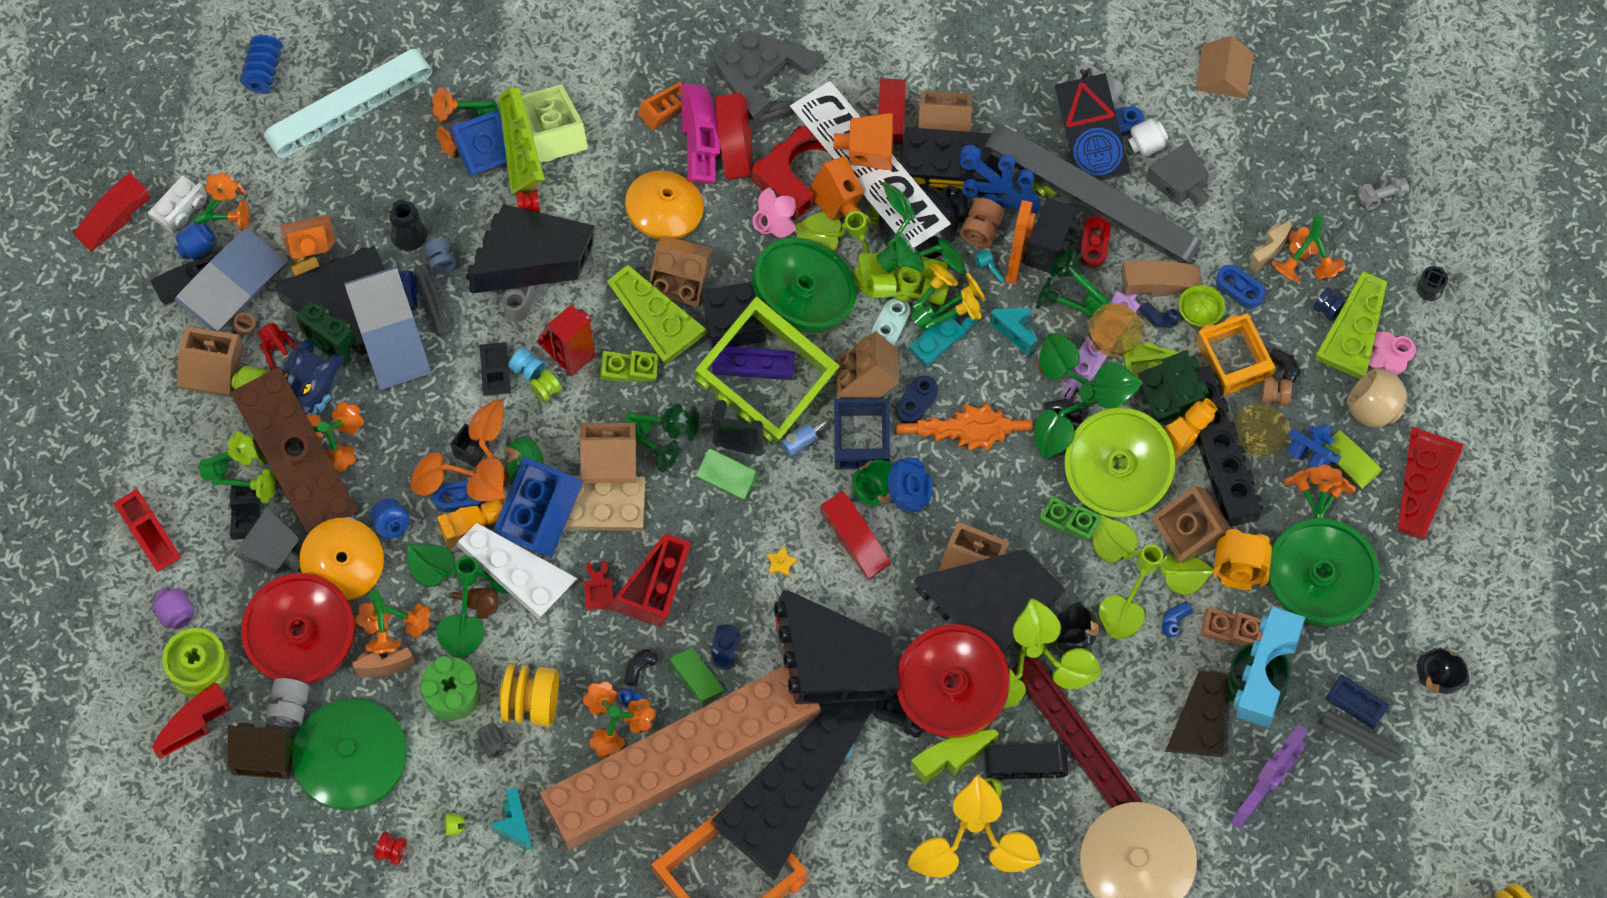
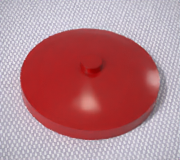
(298, 628)
(953, 681)

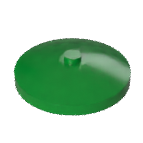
(804, 284)
(1323, 572)
(349, 754)

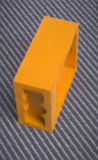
(1245, 377)

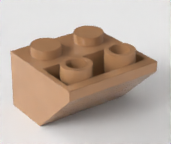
(681, 269)
(208, 360)
(868, 368)
(608, 452)
(971, 545)

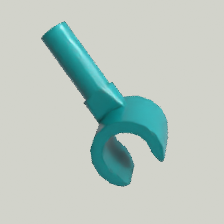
(986, 259)

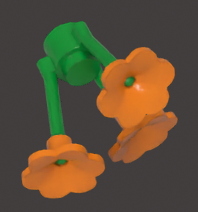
(445, 105)

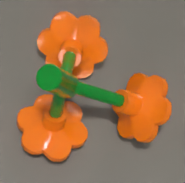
(222, 188)
(1303, 245)
(347, 420)
(1326, 478)
(374, 619)
(601, 699)

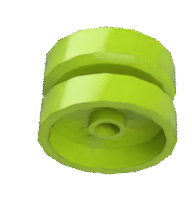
(195, 661)

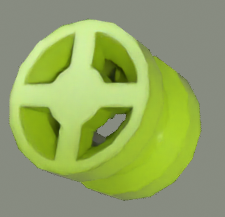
(545, 386)

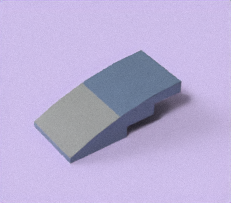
(231, 280)
(388, 328)

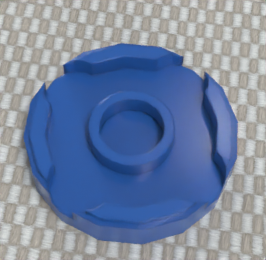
(909, 485)

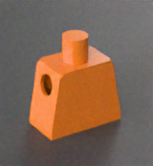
(868, 141)
(837, 189)
(308, 236)

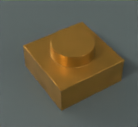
(303, 265)

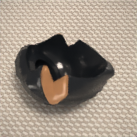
(1077, 628)
(1442, 671)

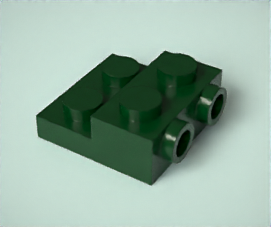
(325, 331)
(1173, 386)

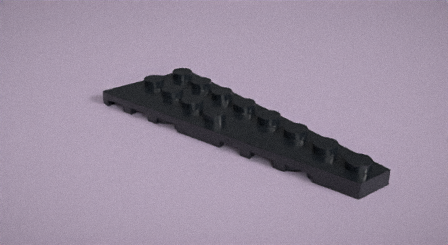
(781, 799)

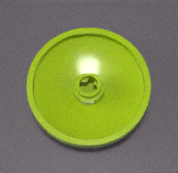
(1120, 462)

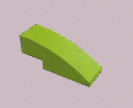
(952, 754)

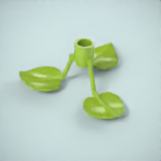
(826, 232)
(1116, 539)
(1040, 626)

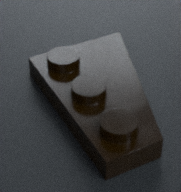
(1202, 718)

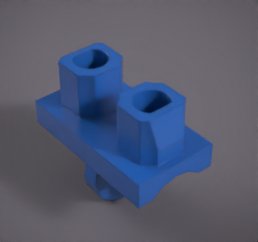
(1301, 444)

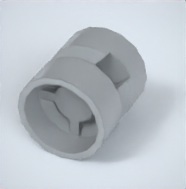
(287, 704)

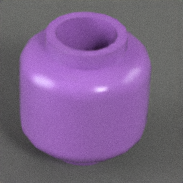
(173, 608)

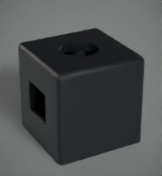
(461, 442)

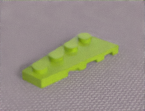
(520, 148)
(660, 319)
(1354, 330)

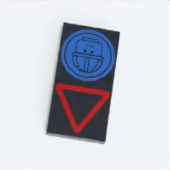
(1092, 127)

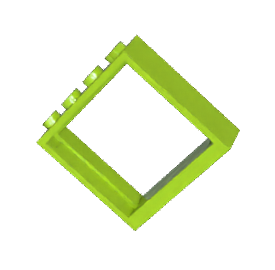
(791, 337)

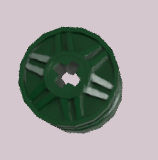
(1276, 670)

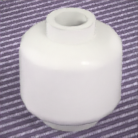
(1148, 137)

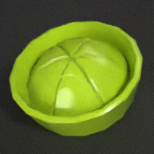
(1201, 306)

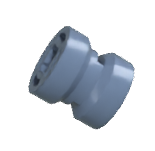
(440, 257)

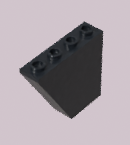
(529, 251)
(327, 287)
(990, 593)
(833, 655)

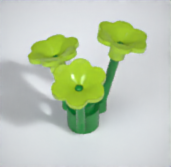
(241, 449)

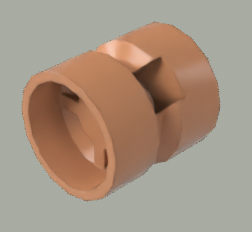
(983, 220)

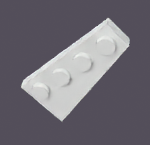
(518, 571)

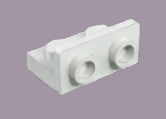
(178, 204)

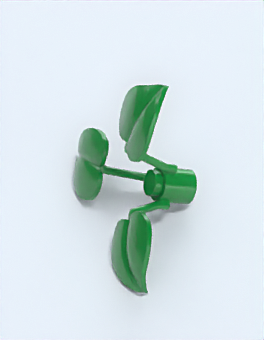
(900, 249)
(1111, 389)
(428, 567)

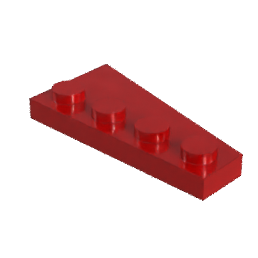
(1427, 475)

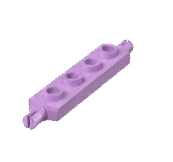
(1090, 357)

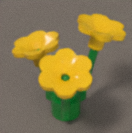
(927, 316)

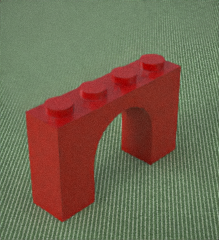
(776, 173)

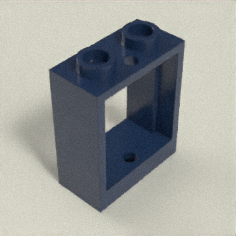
(860, 407)

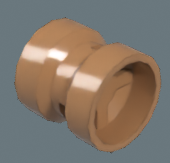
(1276, 391)

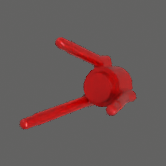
(274, 340)

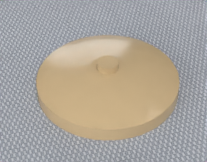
(1138, 854)

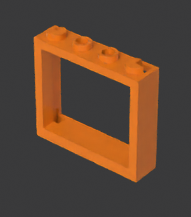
(699, 838)

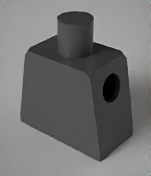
(1180, 176)
(270, 545)

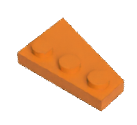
(1022, 234)

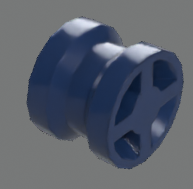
(1329, 304)

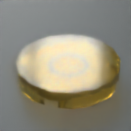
(1114, 329)
(1261, 430)

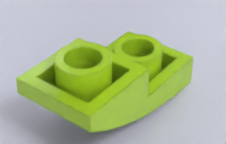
(625, 367)
(1353, 460)

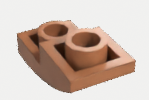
(1230, 628)
(372, 665)

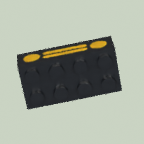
(934, 154)

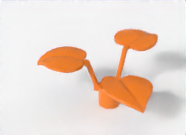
(490, 474)

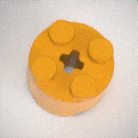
(1242, 560)

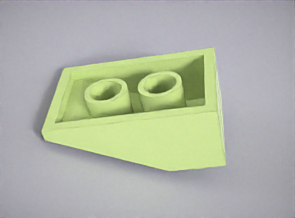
(554, 123)

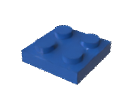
(480, 143)

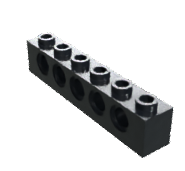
(1234, 509)

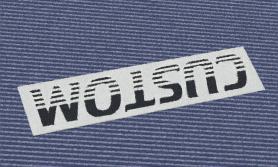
(828, 113)

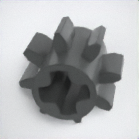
(491, 741)

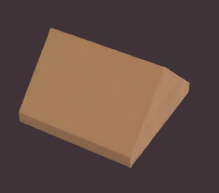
(1225, 68)

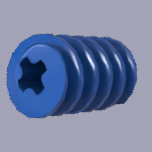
(260, 63)

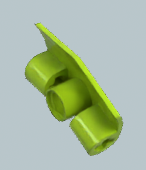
(901, 282)

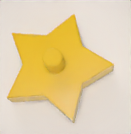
(781, 562)

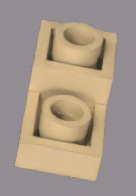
(1274, 243)

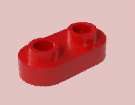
(1095, 244)

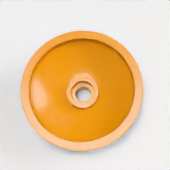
(662, 215)
(346, 536)

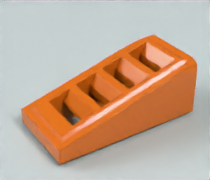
(652, 113)

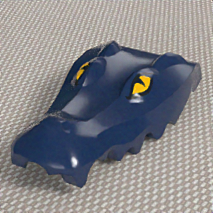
(310, 375)

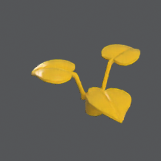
(976, 807)

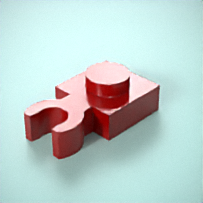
(598, 590)

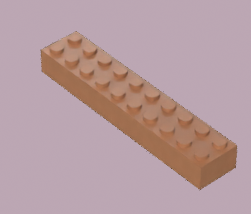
(675, 758)

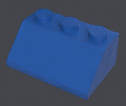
(537, 506)

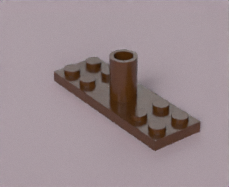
(276, 423)

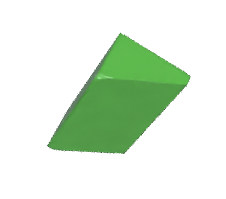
(727, 474)
(696, 676)

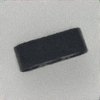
(1024, 760)

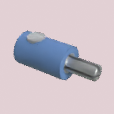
(802, 437)

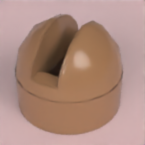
(243, 319)

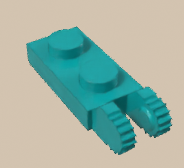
(940, 339)

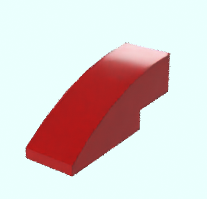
(893, 101)
(734, 135)
(112, 212)
(147, 530)
(854, 534)
(191, 720)

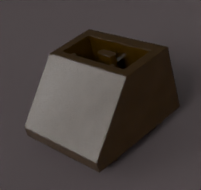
(259, 751)

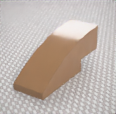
(1158, 277)

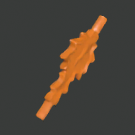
(974, 427)

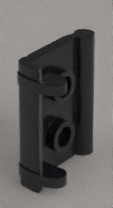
(736, 434)

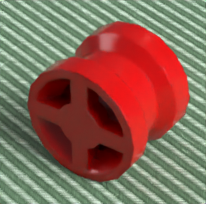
(528, 200)
(390, 848)

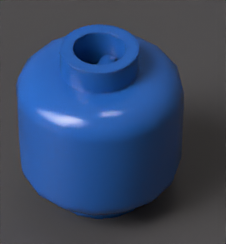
(195, 241)
(389, 518)

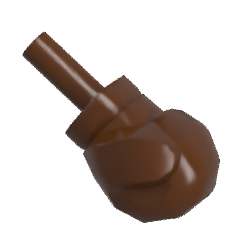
(483, 600)

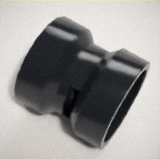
(1429, 289)

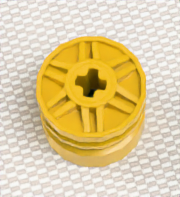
(529, 695)

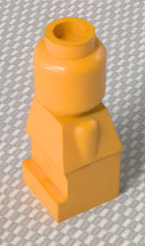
(1186, 429)
(458, 523)

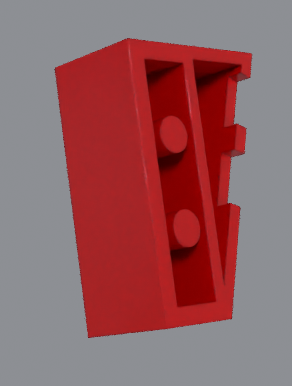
(569, 339)
(654, 583)

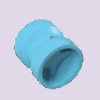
(526, 364)

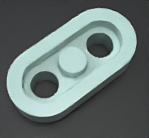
(891, 320)

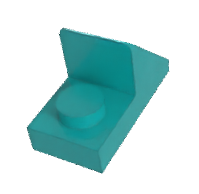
(1011, 323)
(513, 828)

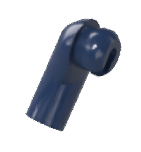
(1160, 319)

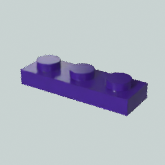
(754, 363)

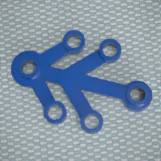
(970, 159)

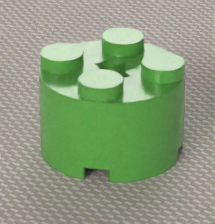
(449, 673)

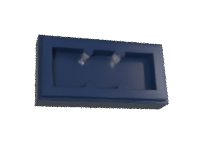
(1357, 701)

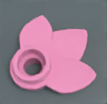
(778, 213)
(1387, 354)

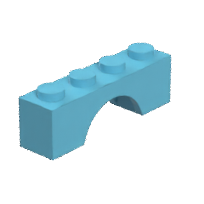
(1279, 637)

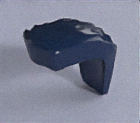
(724, 646)

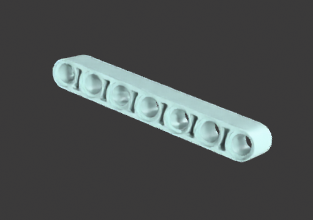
(347, 102)

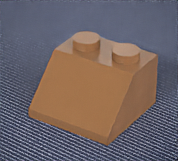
(945, 111)
(1191, 524)

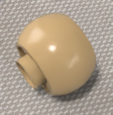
(1377, 398)

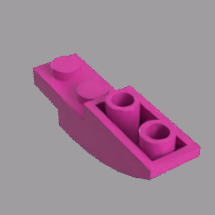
(701, 128)

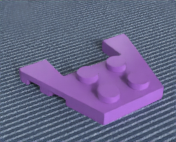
(1271, 773)

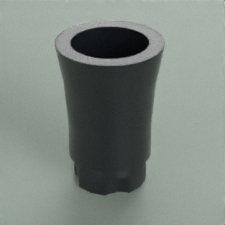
(406, 226)

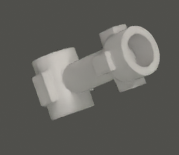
(1371, 197)

